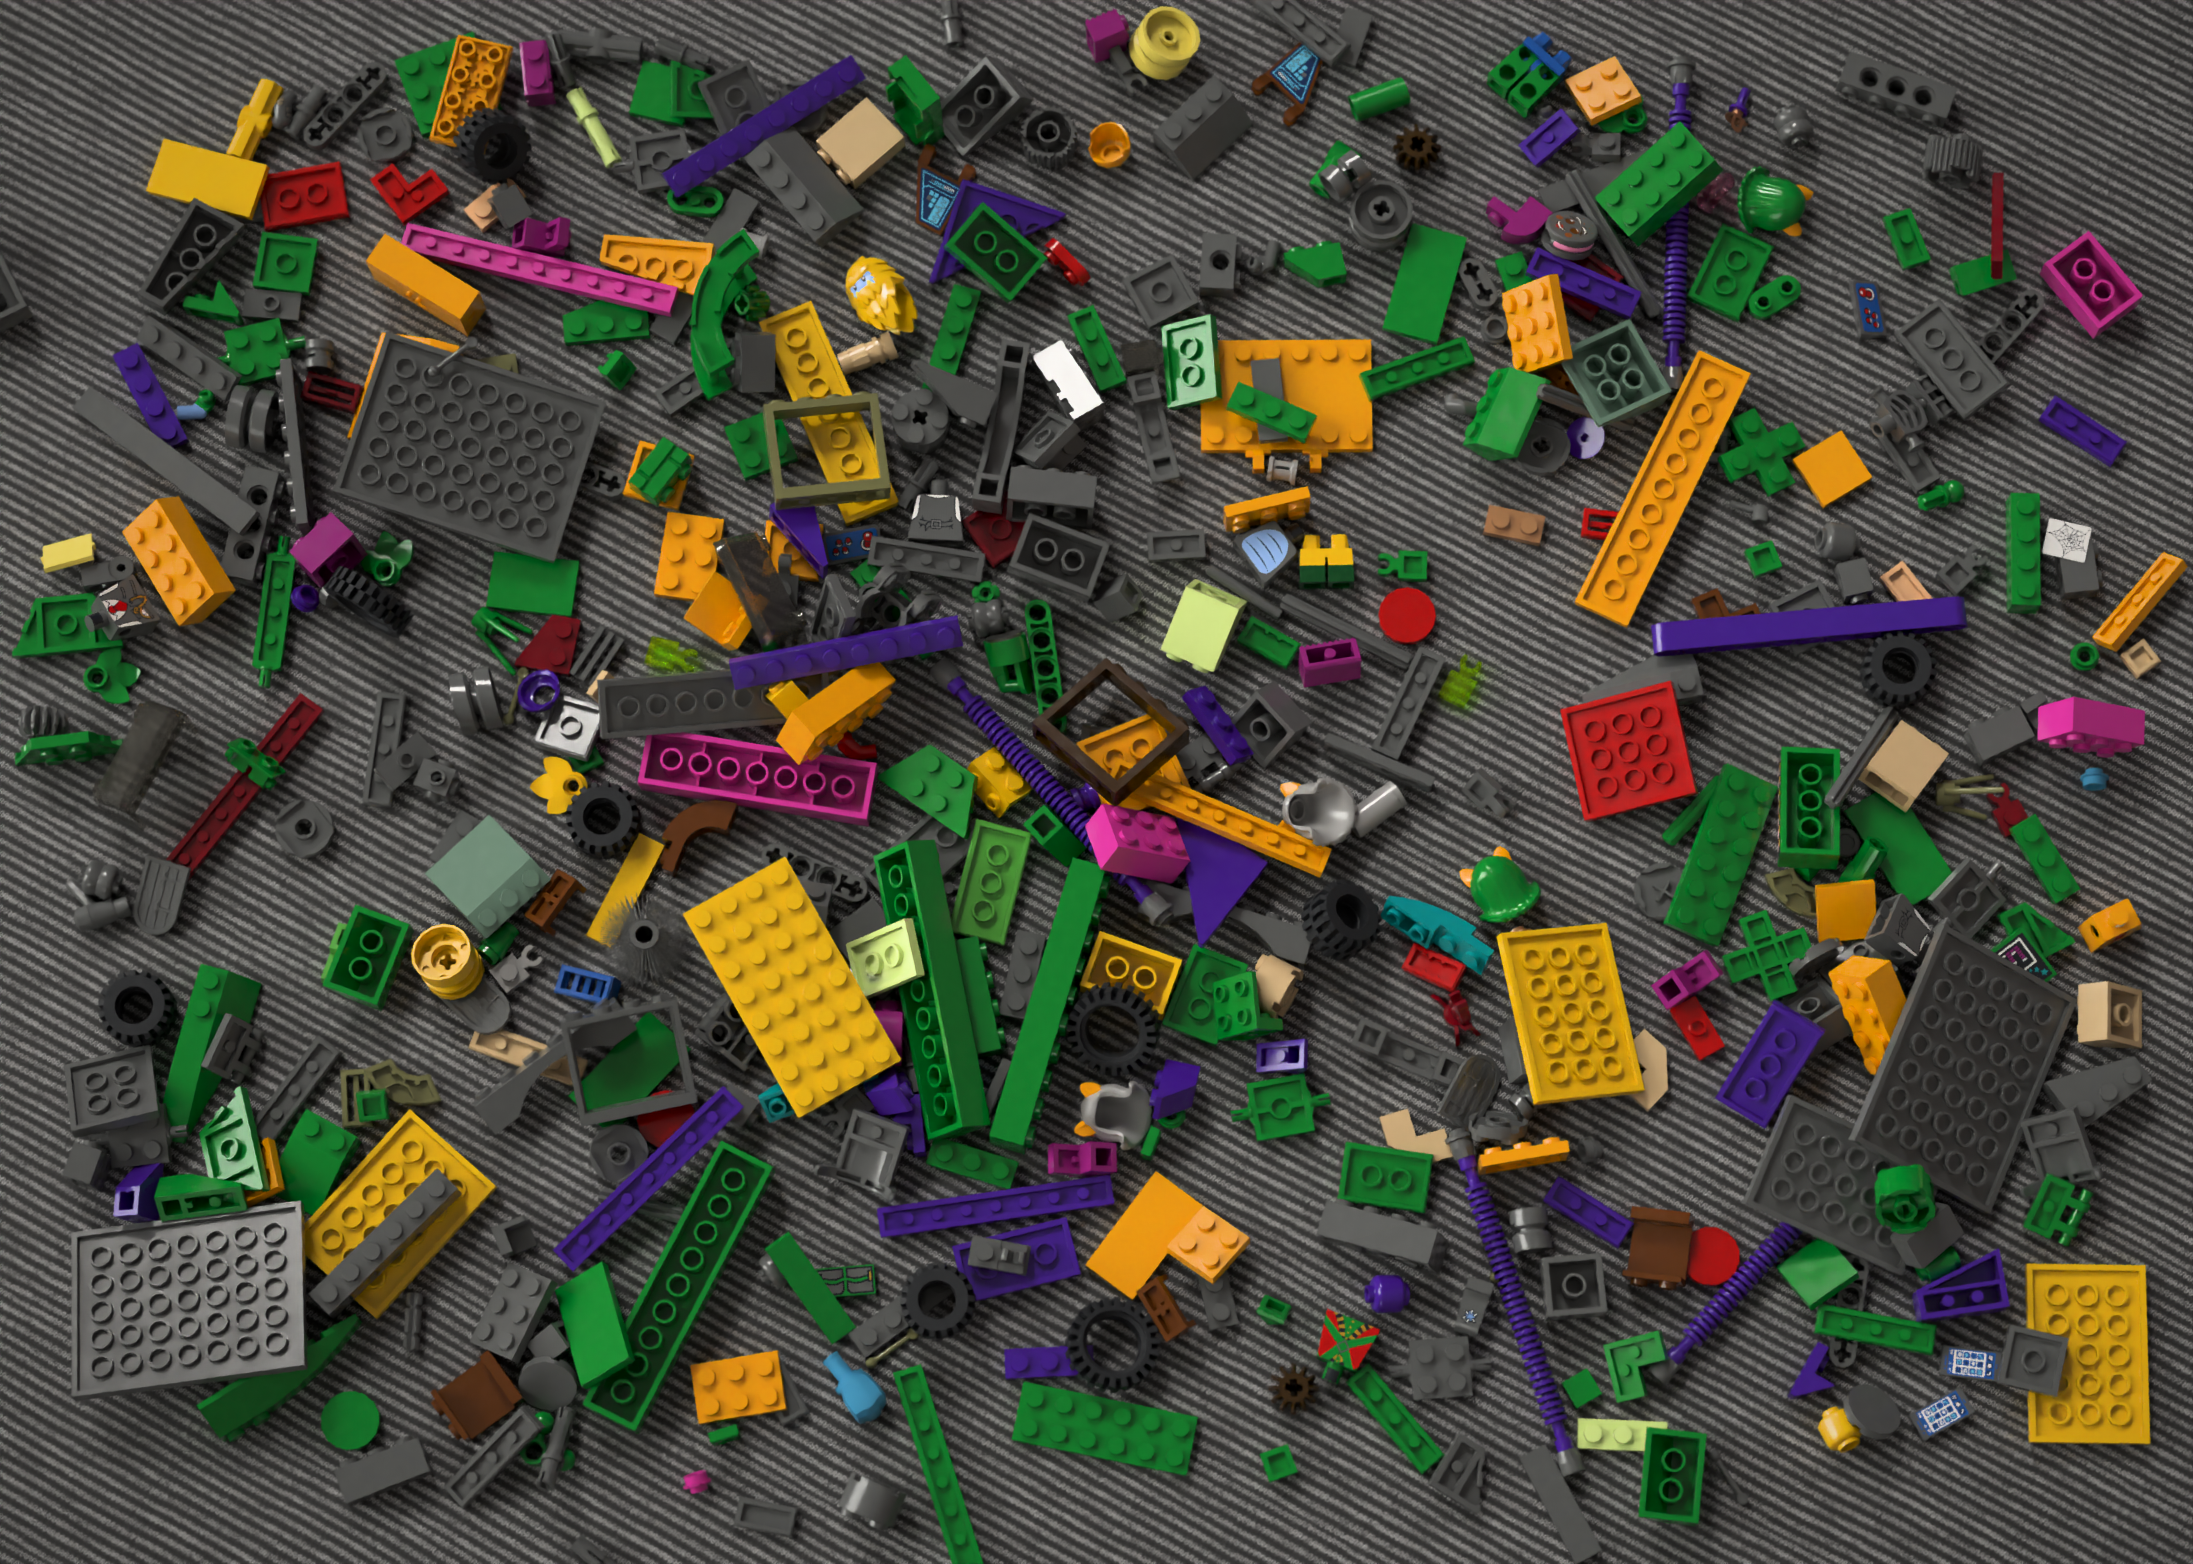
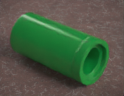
(1379, 99)

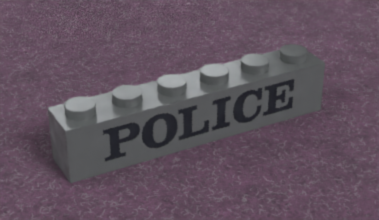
(385, 1243)

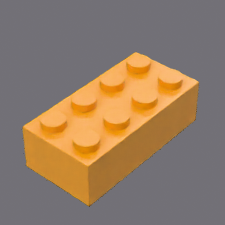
(178, 561)
(835, 711)
(1870, 1004)

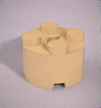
(1276, 985)

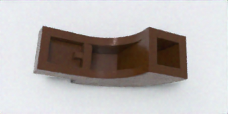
(697, 820)

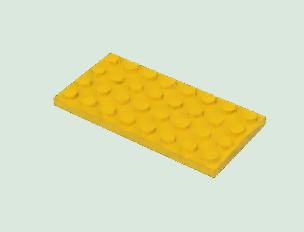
(792, 987)

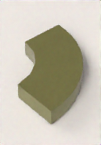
(1792, 892)
(403, 1087)

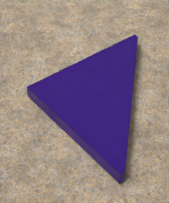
(1019, 213)
(1216, 876)

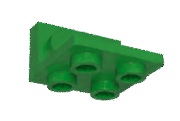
(1238, 1009)

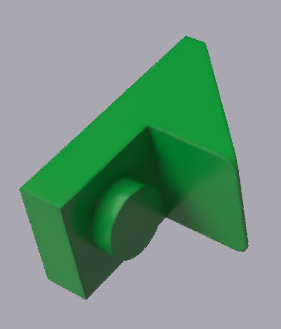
(219, 309)

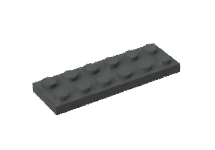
(297, 457)

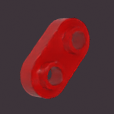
(1073, 270)

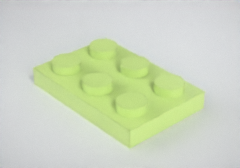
(886, 958)

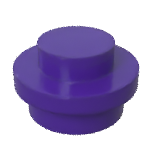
(305, 598)

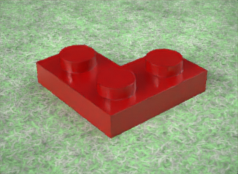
(409, 199)

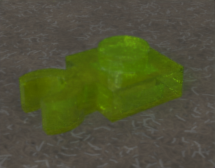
(665, 654)
(1459, 685)

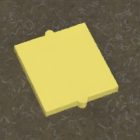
(68, 553)

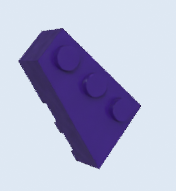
(1965, 1292)

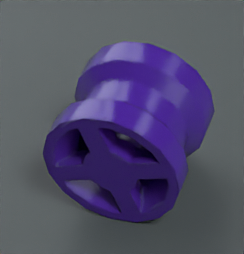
(1086, 797)

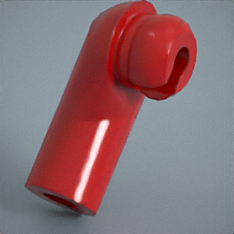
(853, 750)

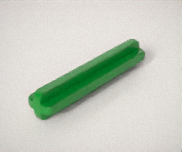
(1690, 815)

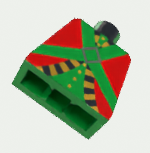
(1344, 1344)

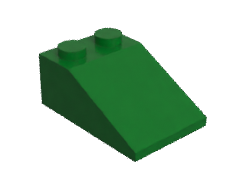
(315, 1160)

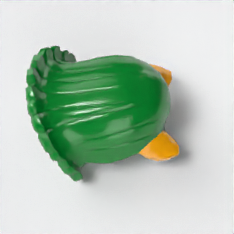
(1771, 202)
(1500, 887)

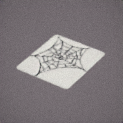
(2066, 540)

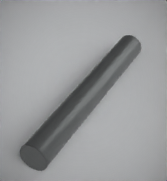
(1244, 592)

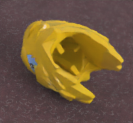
(880, 296)

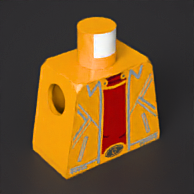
(2110, 924)

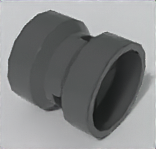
(319, 356)
(1523, 1103)

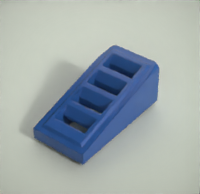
(606, 985)

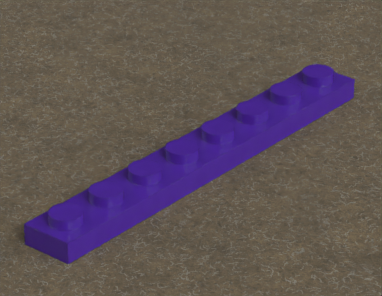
(763, 126)
(846, 652)
(648, 1178)
(995, 1206)

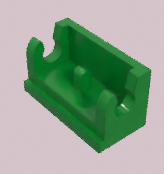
(1976, 274)

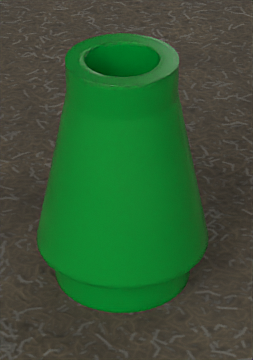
(497, 944)

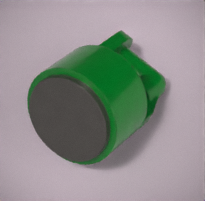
(1005, 650)

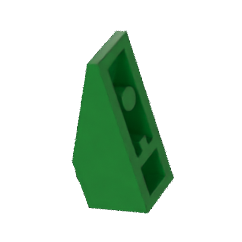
(197, 1196)

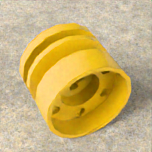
(447, 961)

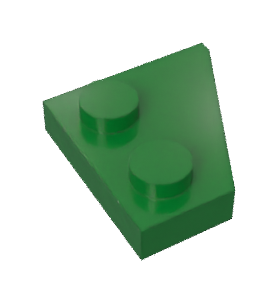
(2041, 930)

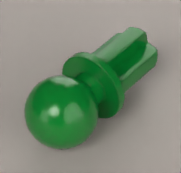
(1941, 495)

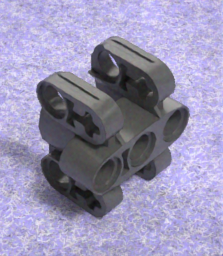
(887, 587)

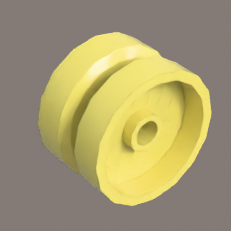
(1164, 43)

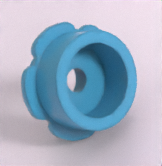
(2094, 779)

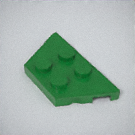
(60, 628)
(61, 747)
(935, 786)
(233, 1145)

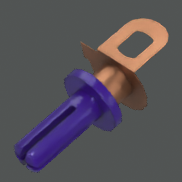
(1738, 111)

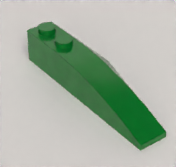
(188, 1083)
(254, 1398)

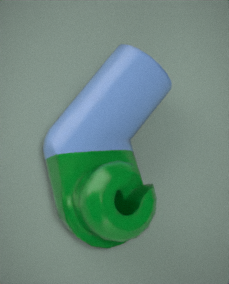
(199, 409)

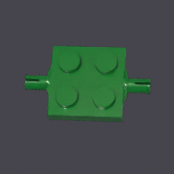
(257, 350)
(1280, 1107)

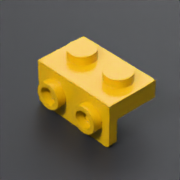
(998, 782)

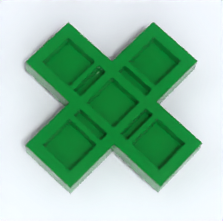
(1761, 452)
(1766, 956)

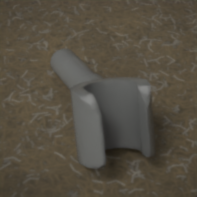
(1758, 511)

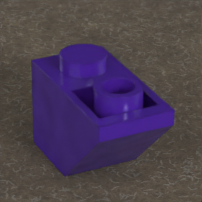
(1176, 1088)
(890, 1092)
(136, 1194)

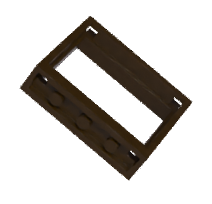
(1086, 768)

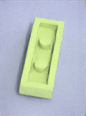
(1614, 1434)

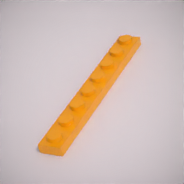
(1228, 821)

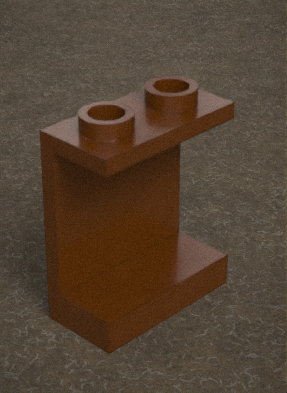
(1659, 1248)
(477, 1398)

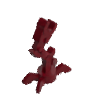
(1456, 1014)

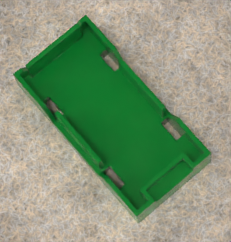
(916, 103)

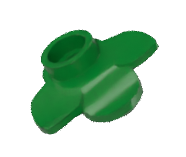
(1619, 122)
(386, 556)
(116, 677)

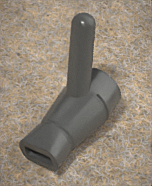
(99, 914)

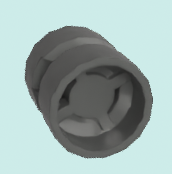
(1338, 183)
(1530, 1230)

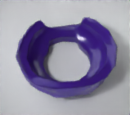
(532, 684)

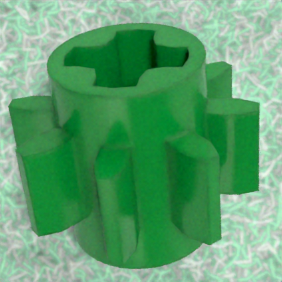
(752, 303)

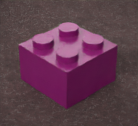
(327, 548)

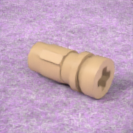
(868, 353)

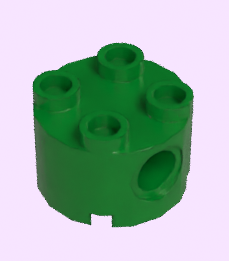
(1904, 1198)

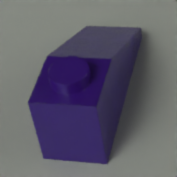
(803, 532)

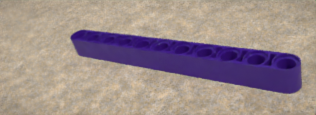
(1808, 626)

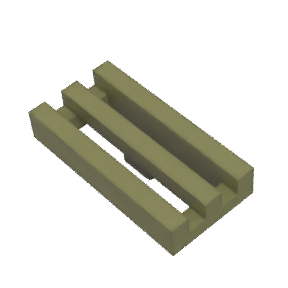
(346, 1124)

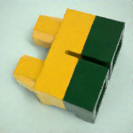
(1338, 559)

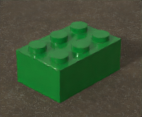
(995, 252)

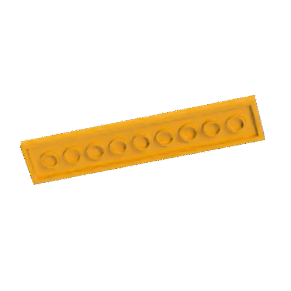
(1662, 488)

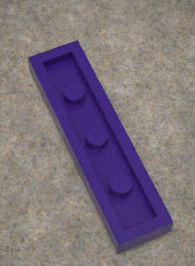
(1585, 283)
(150, 396)

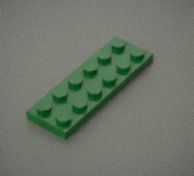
(1720, 855)
(1104, 1428)

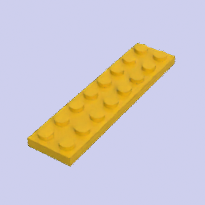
(837, 439)

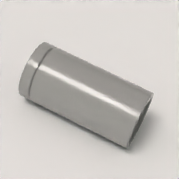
(1377, 808)

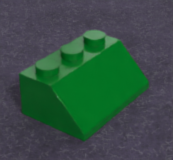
(1504, 414)
(368, 957)
(1672, 1476)

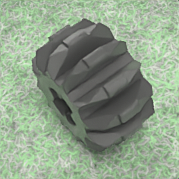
(42, 722)

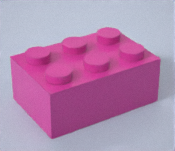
(2091, 284)
(2091, 726)
(1137, 843)

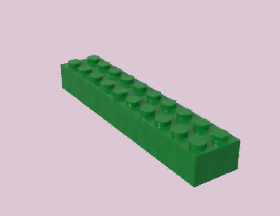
(936, 1002)
(1048, 1006)
(682, 1284)

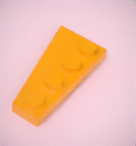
(658, 260)

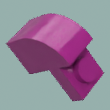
(1520, 226)
(542, 237)
(1687, 980)
(892, 1020)
(1082, 1160)

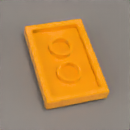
(1262, 510)
(687, 555)
(1523, 1156)
(738, 1387)

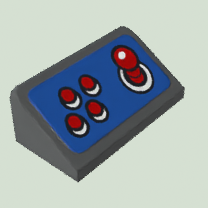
(1867, 309)
(849, 544)

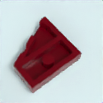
(552, 646)

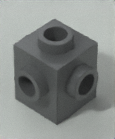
(428, 778)

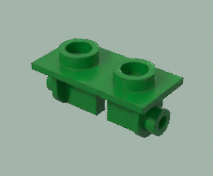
(245, 754)

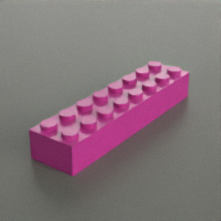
(758, 777)

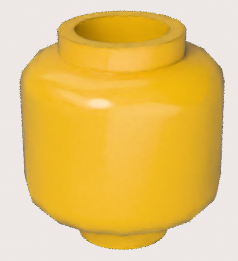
(1838, 1431)

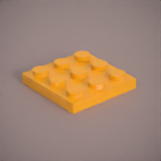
(1537, 324)
(1131, 743)

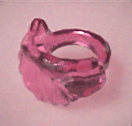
(1709, 196)

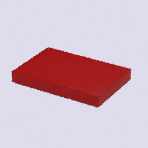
(304, 197)

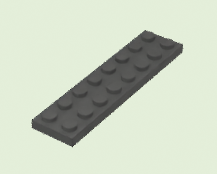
(688, 703)

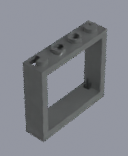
(637, 1106)

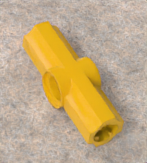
(255, 120)

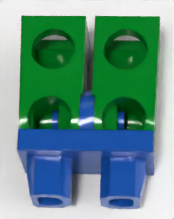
(1528, 74)

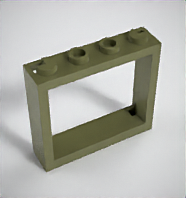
(830, 492)

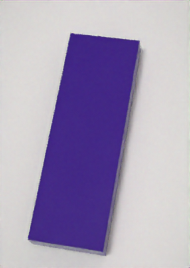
(2082, 431)
(1588, 1212)

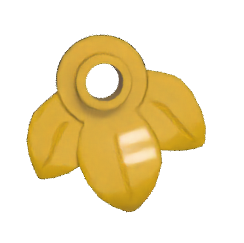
(555, 784)

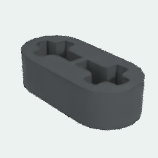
(1483, 281)

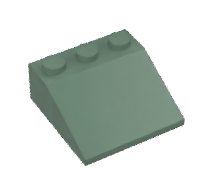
(1616, 375)
(487, 876)

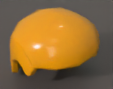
(1109, 145)

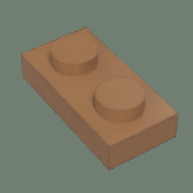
(1514, 525)

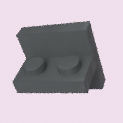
(1050, 443)

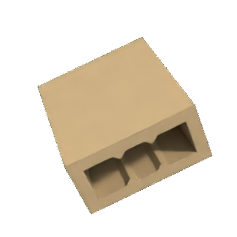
(859, 144)
(1903, 766)

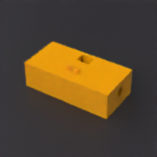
(426, 284)

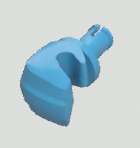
(858, 1389)

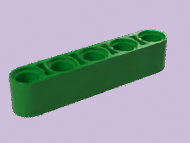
(1044, 656)

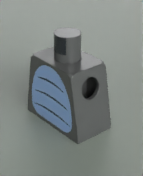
(1268, 550)

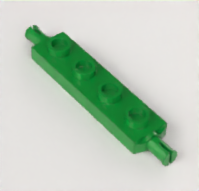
(274, 612)

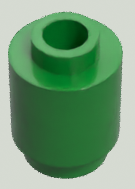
(1942, 1265)

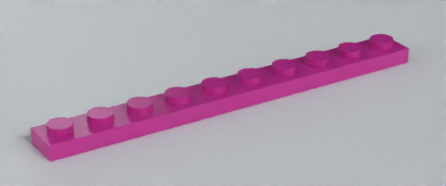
(541, 270)

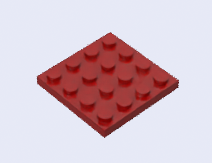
(1629, 751)

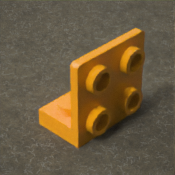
(719, 613)

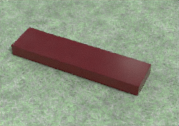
(1997, 226)

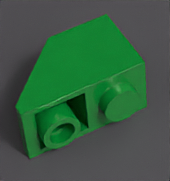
(1317, 265)
(1054, 835)

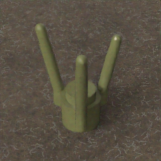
(1949, 793)

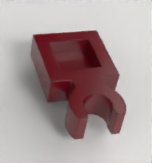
(2007, 812)

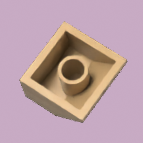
(2109, 1015)

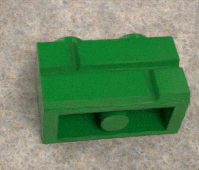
(661, 472)

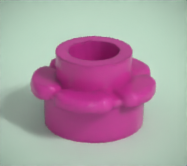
(696, 1481)

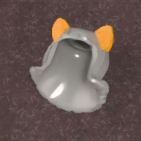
(1319, 810)
(1115, 1113)

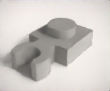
(512, 971)

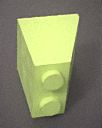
(1203, 626)

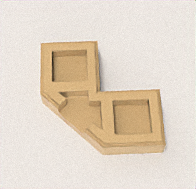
(1653, 1060)
(1401, 1135)

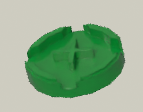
(350, 1421)

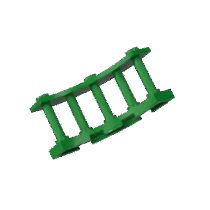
(712, 298)

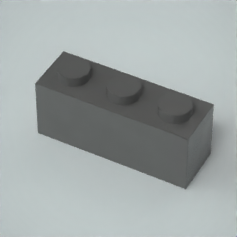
(383, 1470)

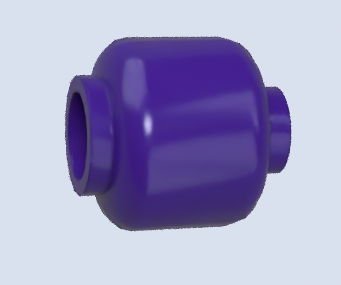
(1387, 1294)

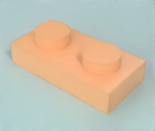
(481, 211)

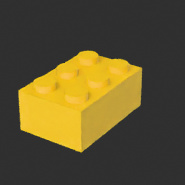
(1132, 965)

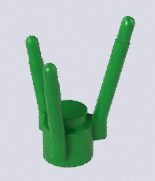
(490, 623)

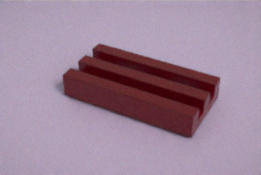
(354, 399)

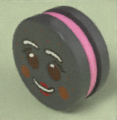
(1569, 235)

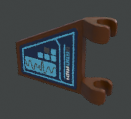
(1294, 77)
(936, 192)

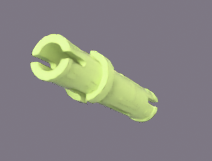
(588, 118)

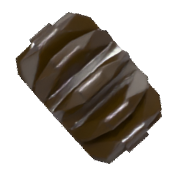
(1414, 158)
(1285, 1395)

